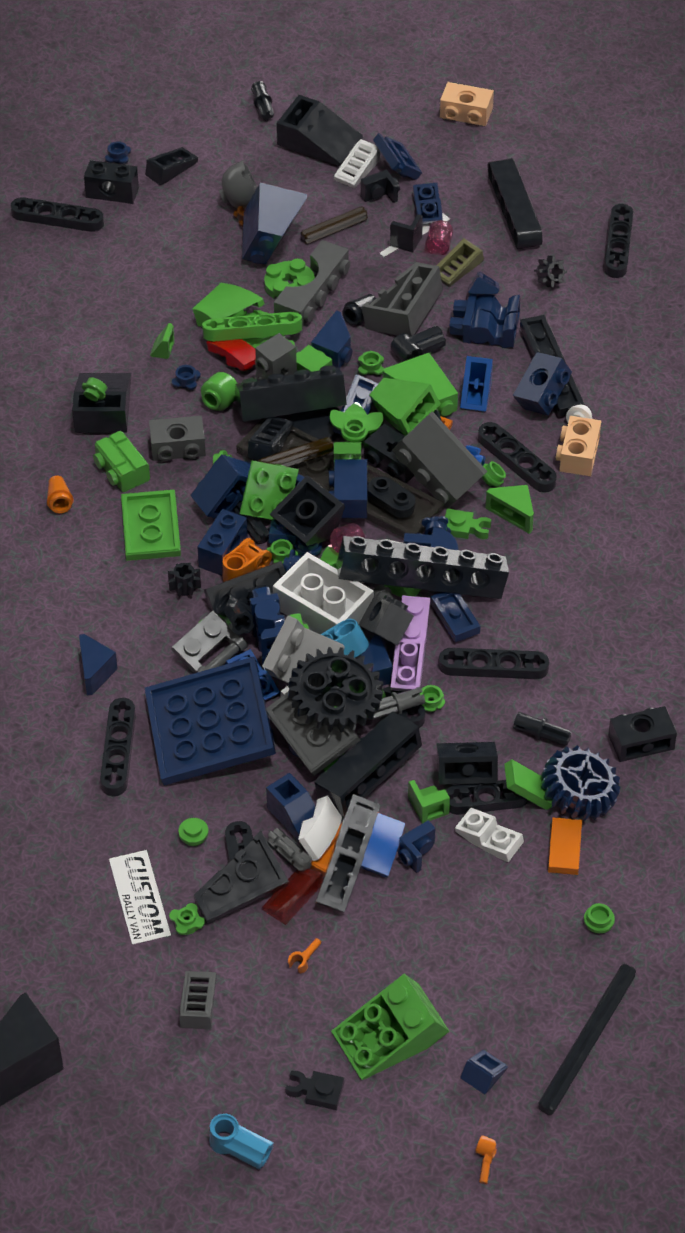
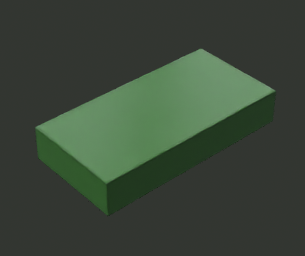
(526, 784)

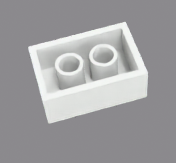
(319, 595)

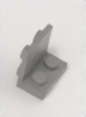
(293, 645)

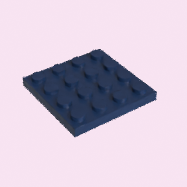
(209, 721)

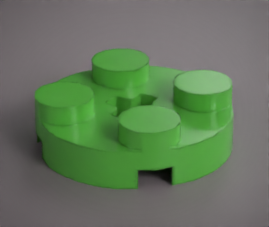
(278, 273)

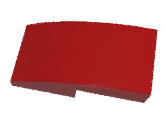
(237, 352)

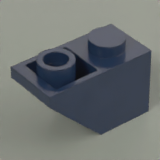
(290, 803)

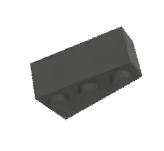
(406, 302)

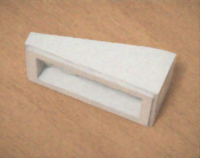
(364, 151)

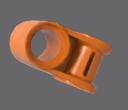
(244, 559)

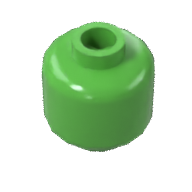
(219, 391)

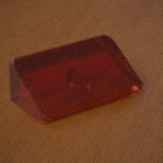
(293, 897)

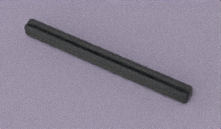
(586, 1039)

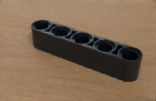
(515, 203)

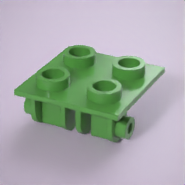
(267, 488)

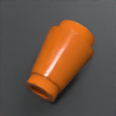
(59, 495)

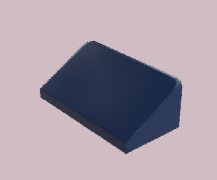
(483, 285)

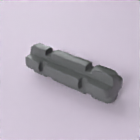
(289, 850)

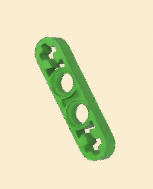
(252, 326)

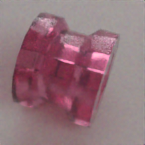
(348, 530)

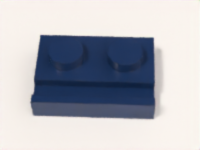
(397, 157)

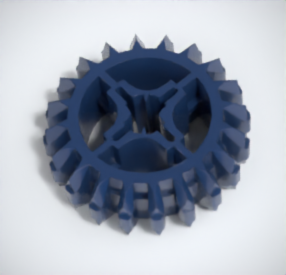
(580, 783)

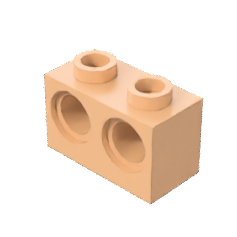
(579, 445)

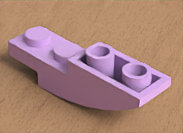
(411, 649)

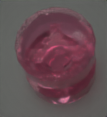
(439, 238)

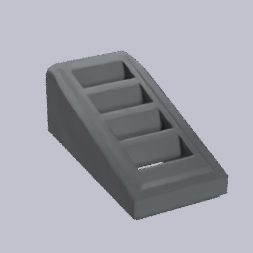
(197, 1019)

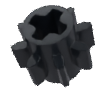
(543, 271)
(184, 579)

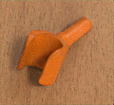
(303, 956)
(486, 1148)

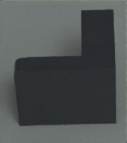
(406, 236)

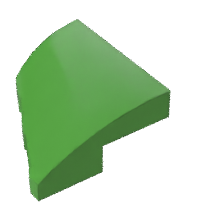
(224, 302)

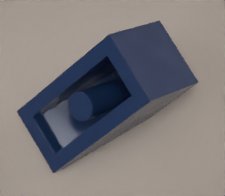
(334, 340)

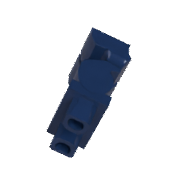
(486, 320)
(266, 618)

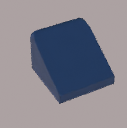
(483, 1071)

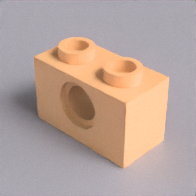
(466, 104)

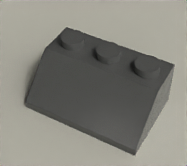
(439, 460)

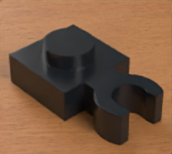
(321, 1090)

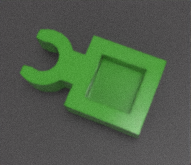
(463, 524)

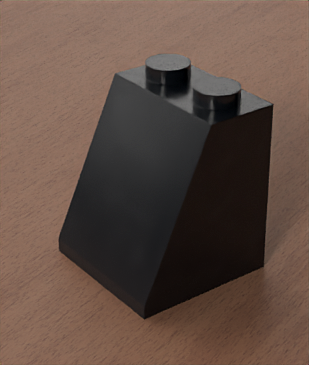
(27, 1049)

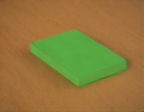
(150, 525)

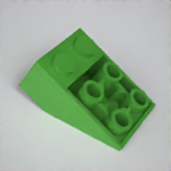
(390, 1028)

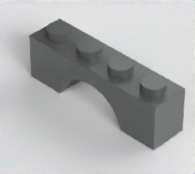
(328, 265)

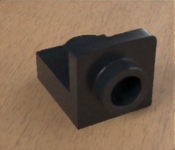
(379, 185)

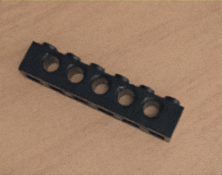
(434, 575)

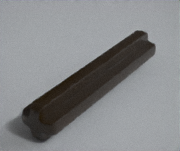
(334, 225)
(300, 453)

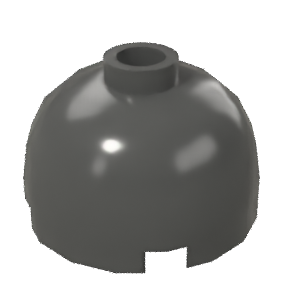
(237, 185)

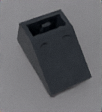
(316, 131)
(106, 414)

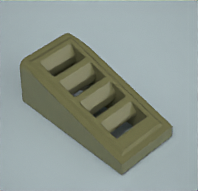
(463, 248)

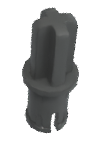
(400, 702)

